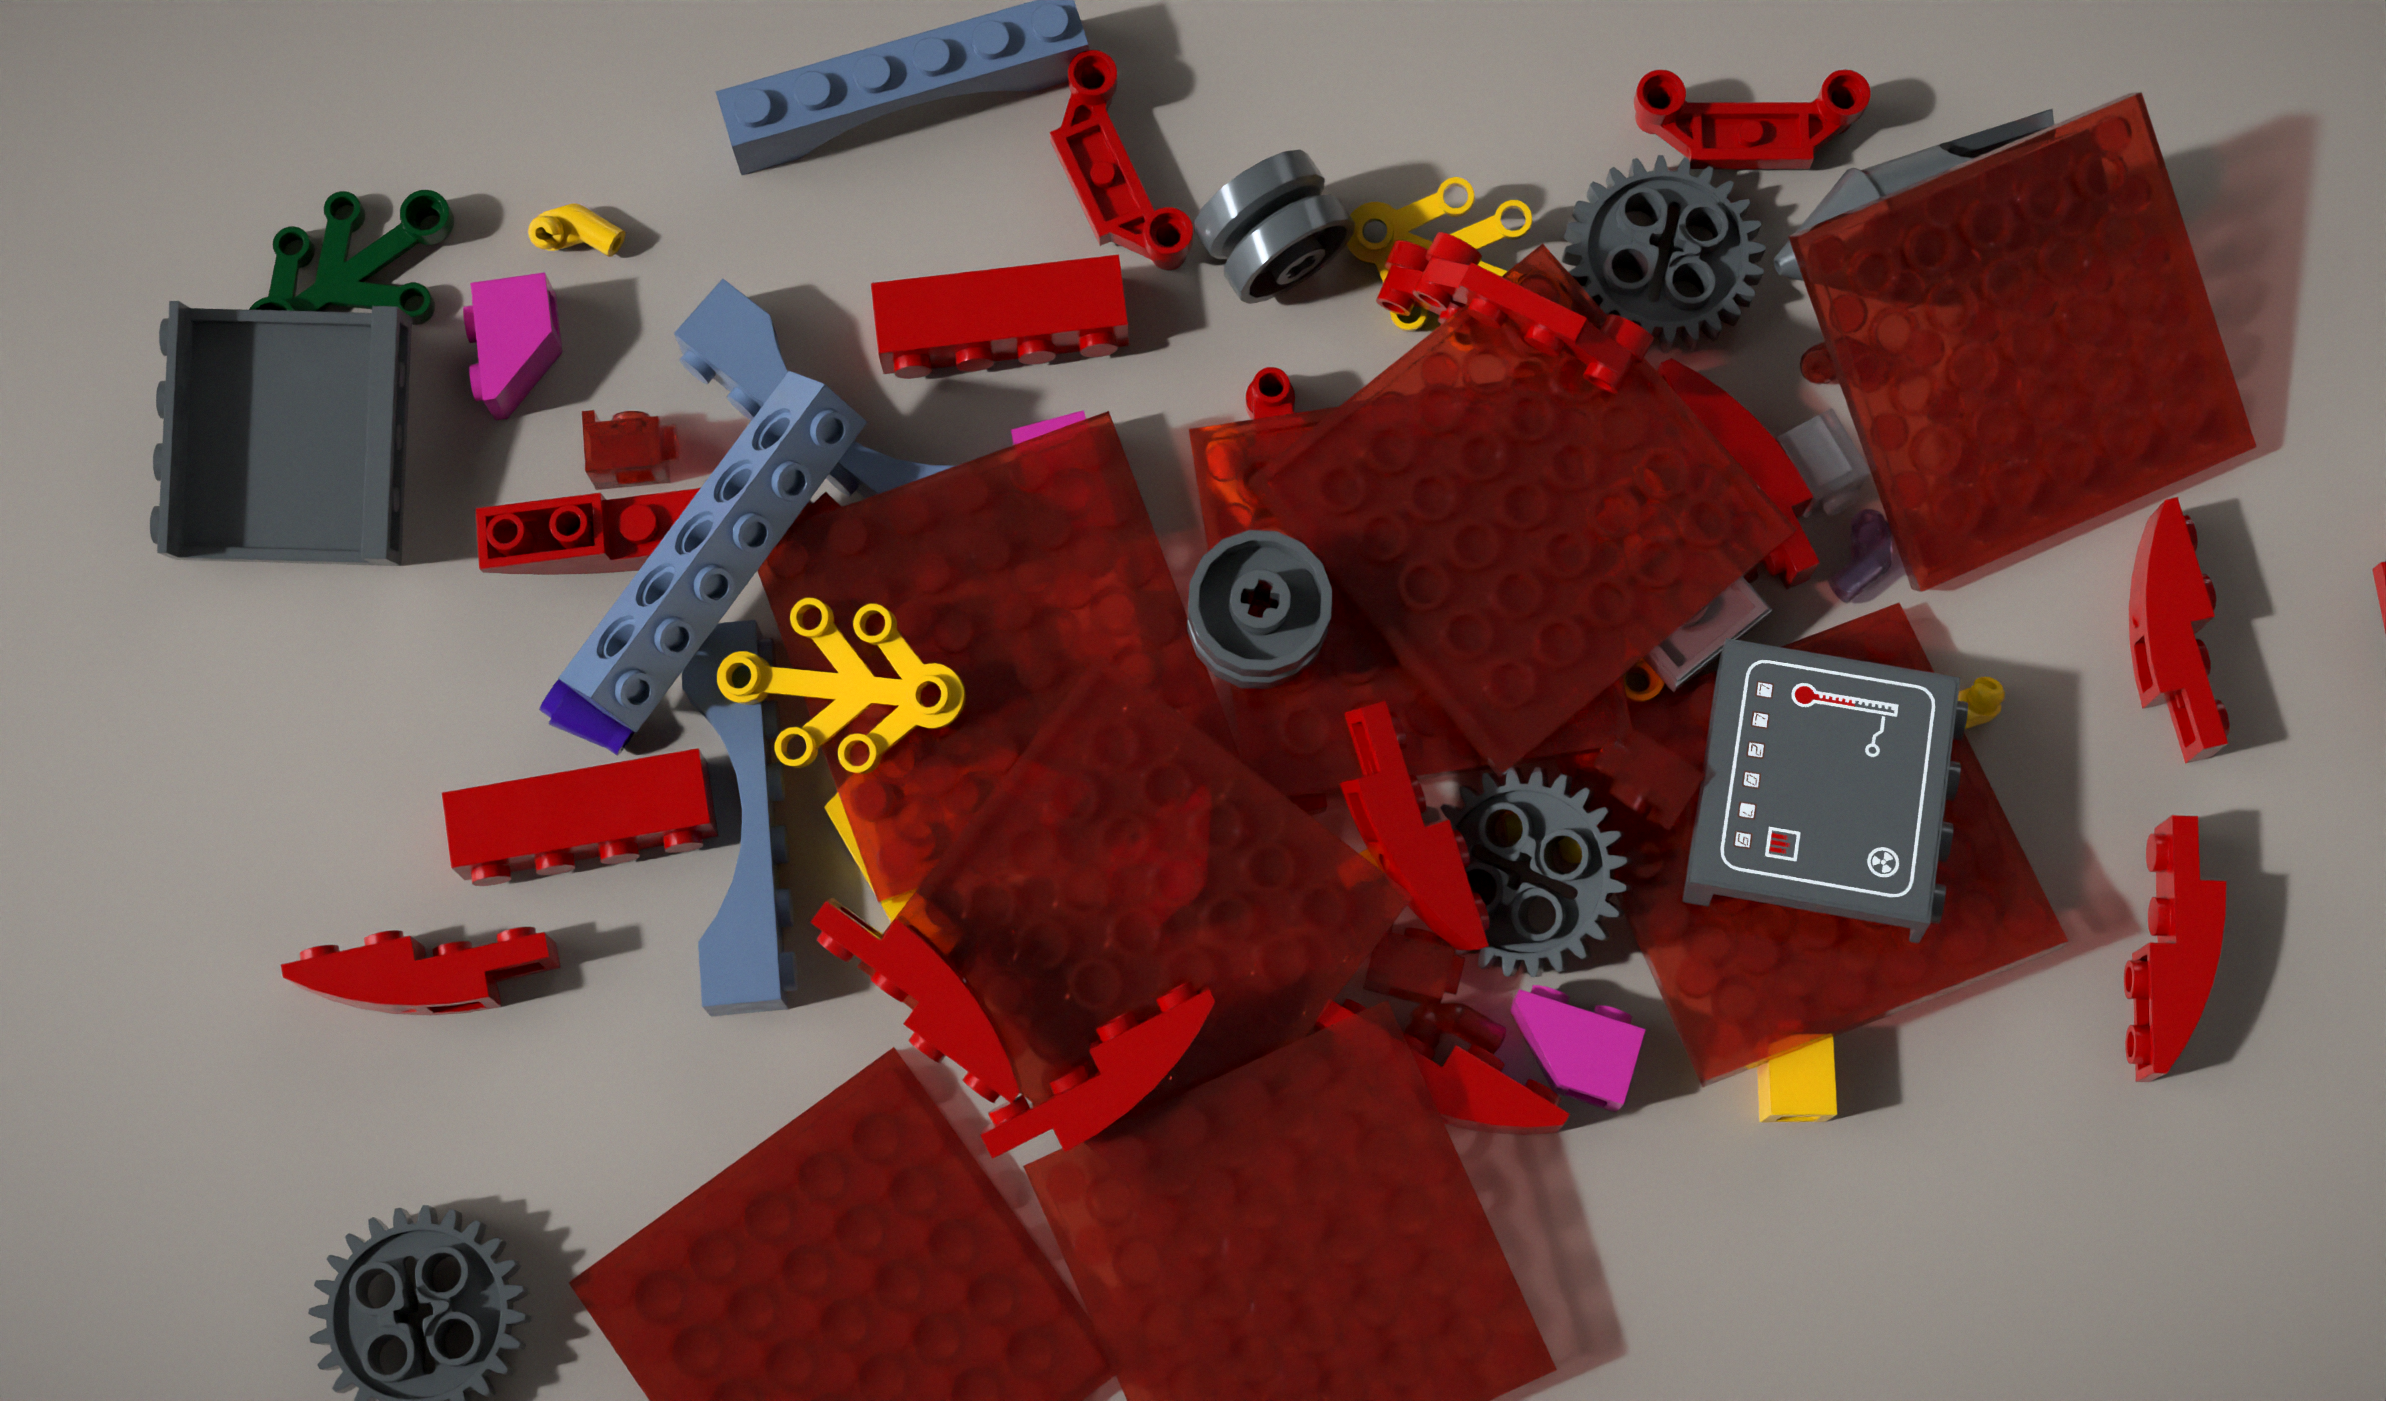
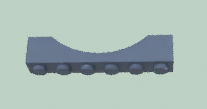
(807, 106)
(739, 348)
(744, 945)

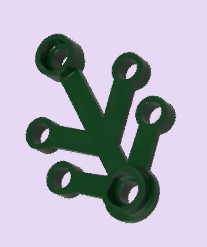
(342, 280)

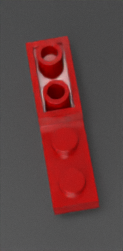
(1759, 456)
(576, 533)
(2165, 610)
(1418, 856)
(2176, 974)
(399, 979)
(950, 1011)
(1130, 1064)
(1472, 1088)

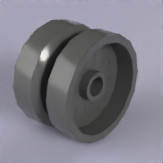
(1274, 226)
(1267, 572)

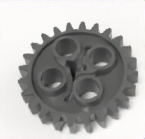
(1717, 267)
(1546, 818)
(480, 1298)

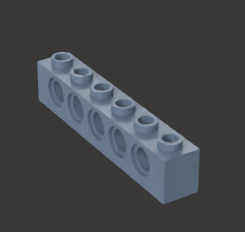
(713, 550)

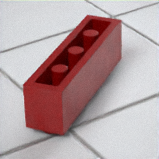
(1000, 316)
(580, 816)

